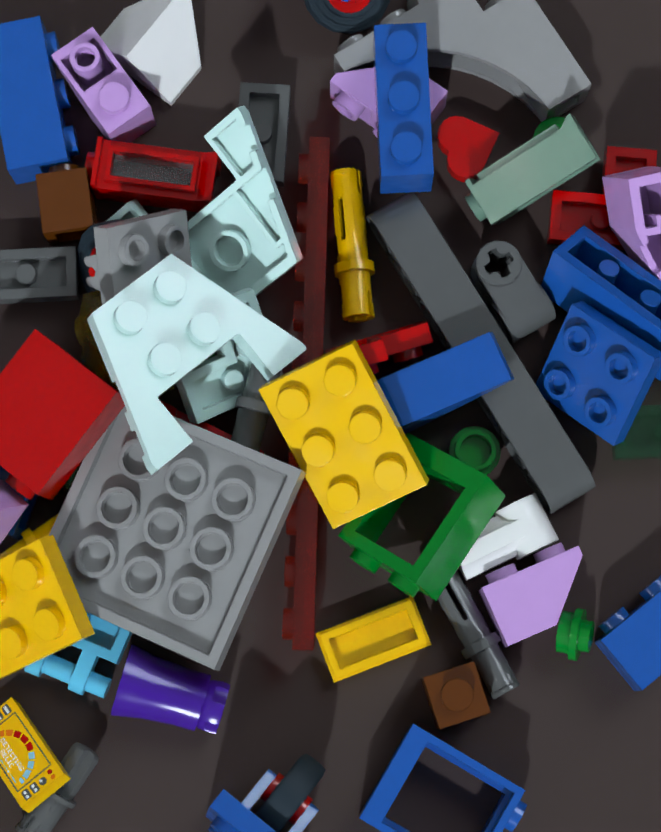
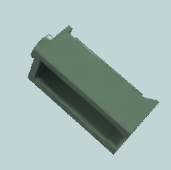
(531, 172)

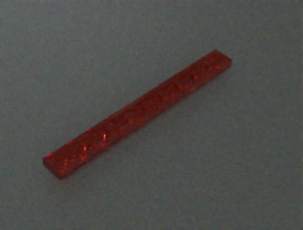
(310, 319)

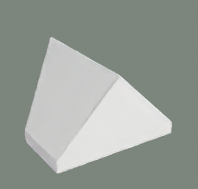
(157, 45)

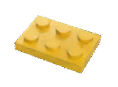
(344, 434)
(37, 606)

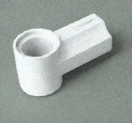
(512, 533)

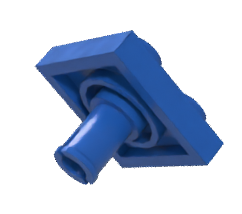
(598, 372)

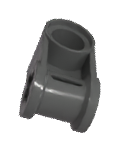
(515, 296)

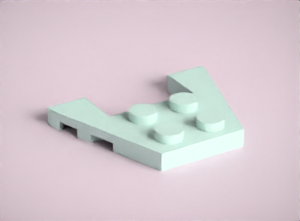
(245, 231)
(166, 329)

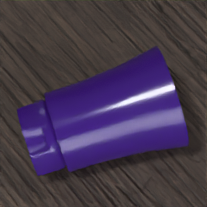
(169, 693)

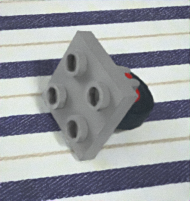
(123, 250)

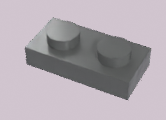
(270, 115)
(39, 275)

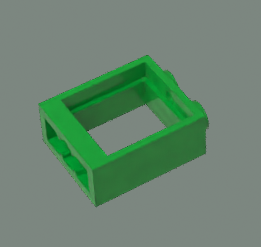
(450, 542)

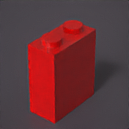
(50, 416)

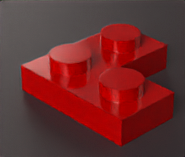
(574, 209)
(401, 343)

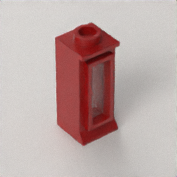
(152, 175)

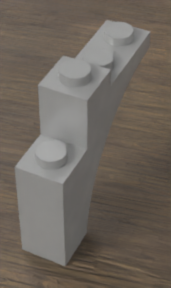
(503, 44)

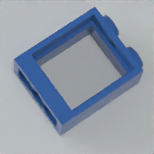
(504, 815)

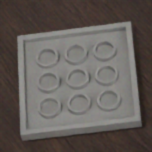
(178, 546)

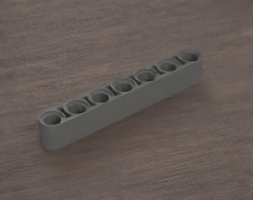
(460, 315)

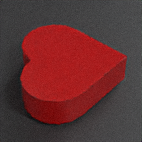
(466, 146)

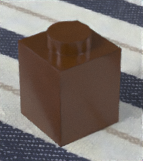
(65, 203)
(455, 695)

